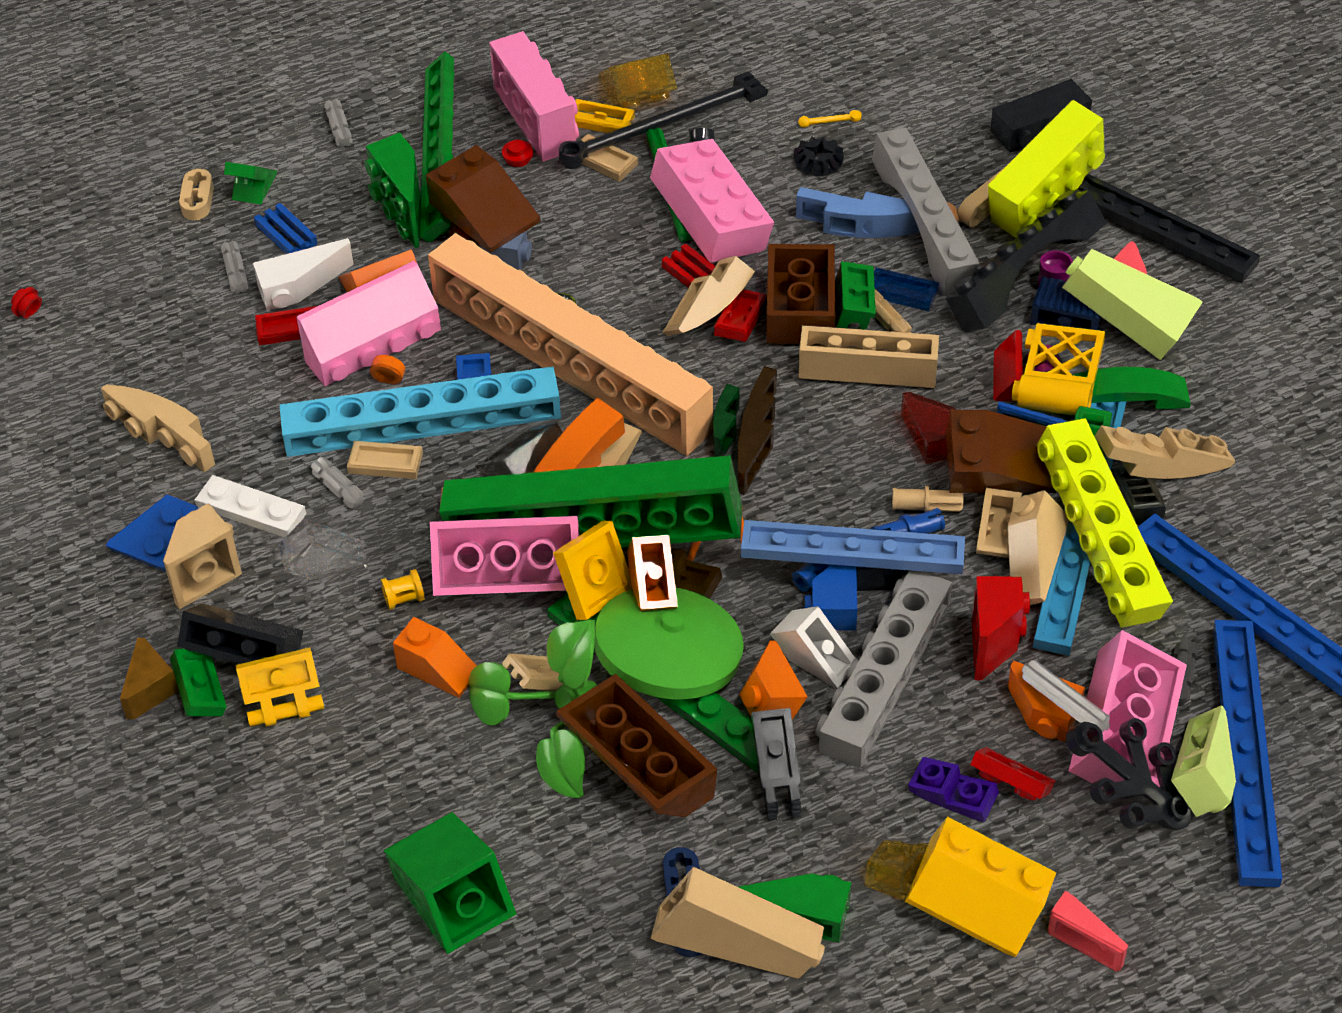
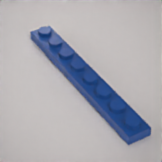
(1244, 601)
(1252, 797)

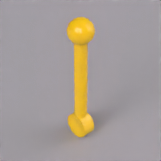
(854, 116)

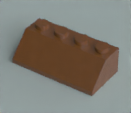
(641, 748)

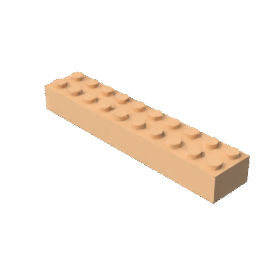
(579, 345)

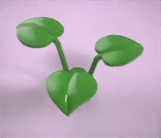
(569, 654)

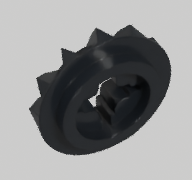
(827, 162)

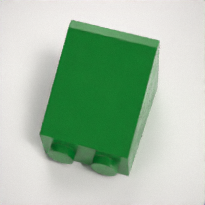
(451, 881)

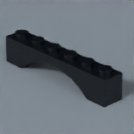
(985, 294)

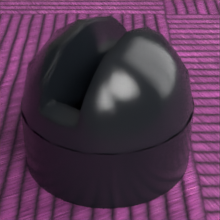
(701, 134)

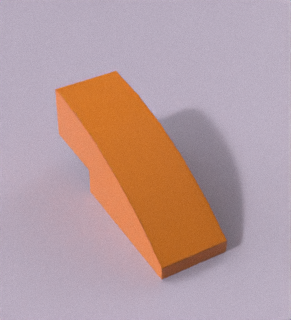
(585, 439)

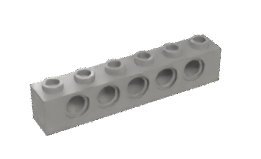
(898, 645)

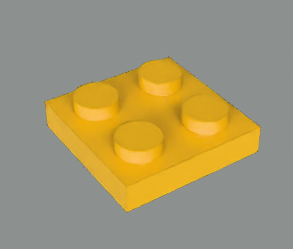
(593, 569)

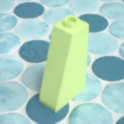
(1132, 301)

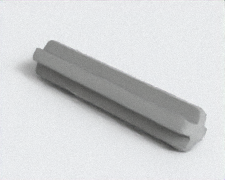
(1064, 695)

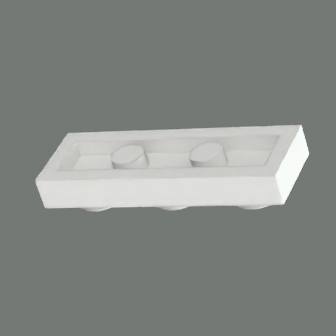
(251, 506)

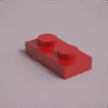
(998, 768)

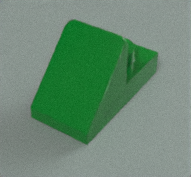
(250, 182)

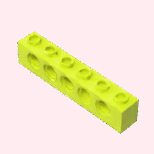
(1103, 523)

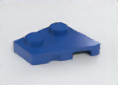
(150, 533)

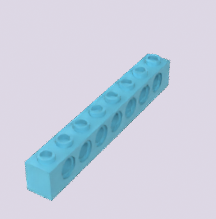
(420, 411)

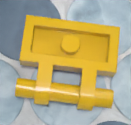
(278, 677)

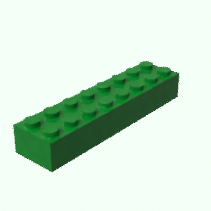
(673, 498)

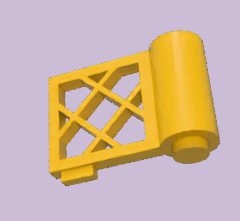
(1058, 389)

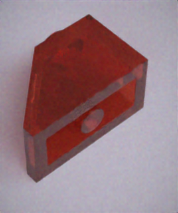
(927, 425)

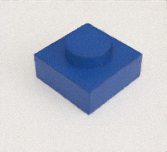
(473, 365)

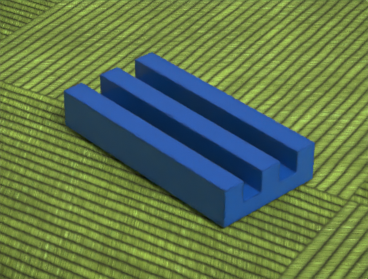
(274, 217)

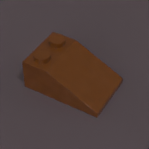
(480, 199)
(994, 453)

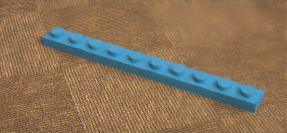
(1066, 590)

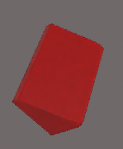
(1007, 367)

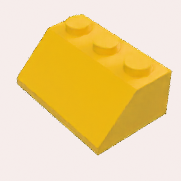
(980, 886)

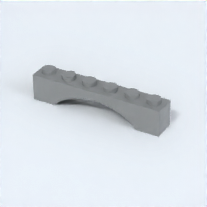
(945, 243)

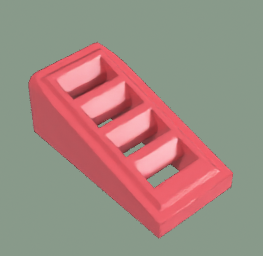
(1085, 932)

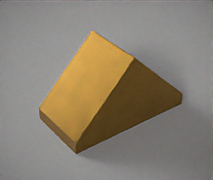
(147, 681)

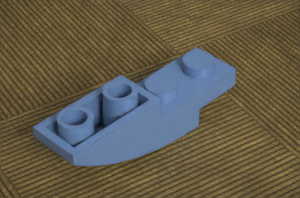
(866, 218)

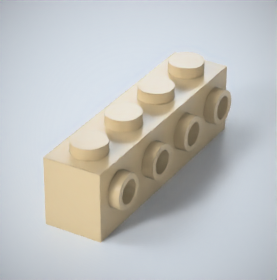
(868, 356)

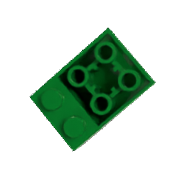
(396, 183)

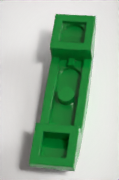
(1140, 384)

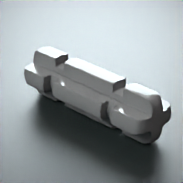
(338, 123)
(234, 267)
(337, 482)

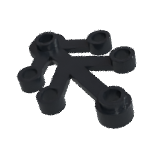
(1169, 808)

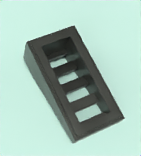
(1140, 511)

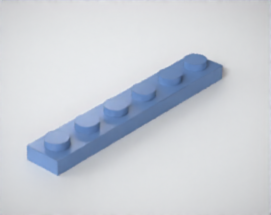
(853, 547)

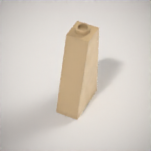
(737, 926)

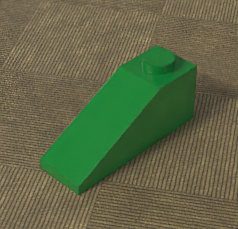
(811, 896)

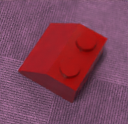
(997, 621)

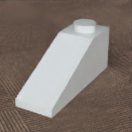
(299, 274)

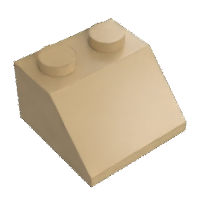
(200, 556)

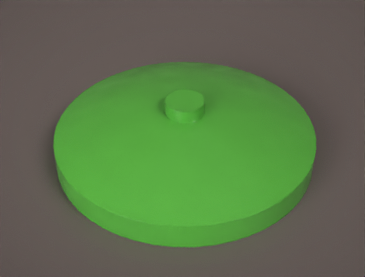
(669, 650)

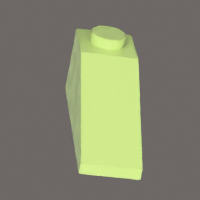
(1205, 763)

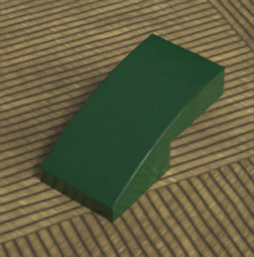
(725, 419)

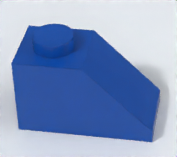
(836, 596)

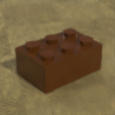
(799, 290)

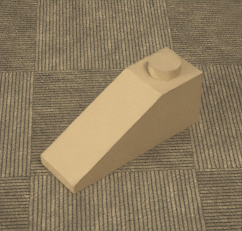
(1035, 542)

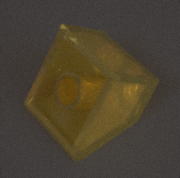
(639, 80)

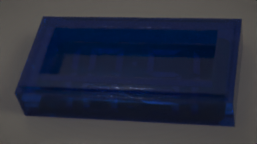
(905, 289)

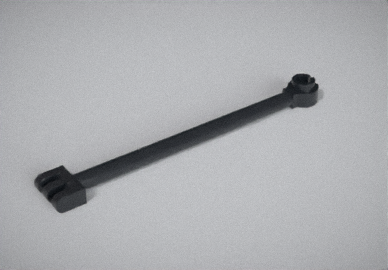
(745, 84)

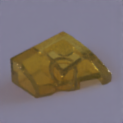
(894, 867)

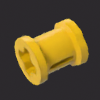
(402, 589)

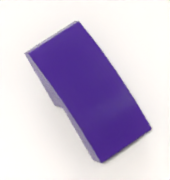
(946, 787)

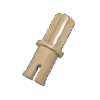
(926, 500)

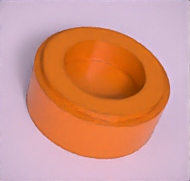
(387, 369)

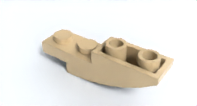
(161, 419)
(1167, 456)

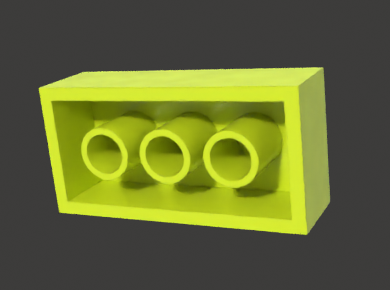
(1047, 168)

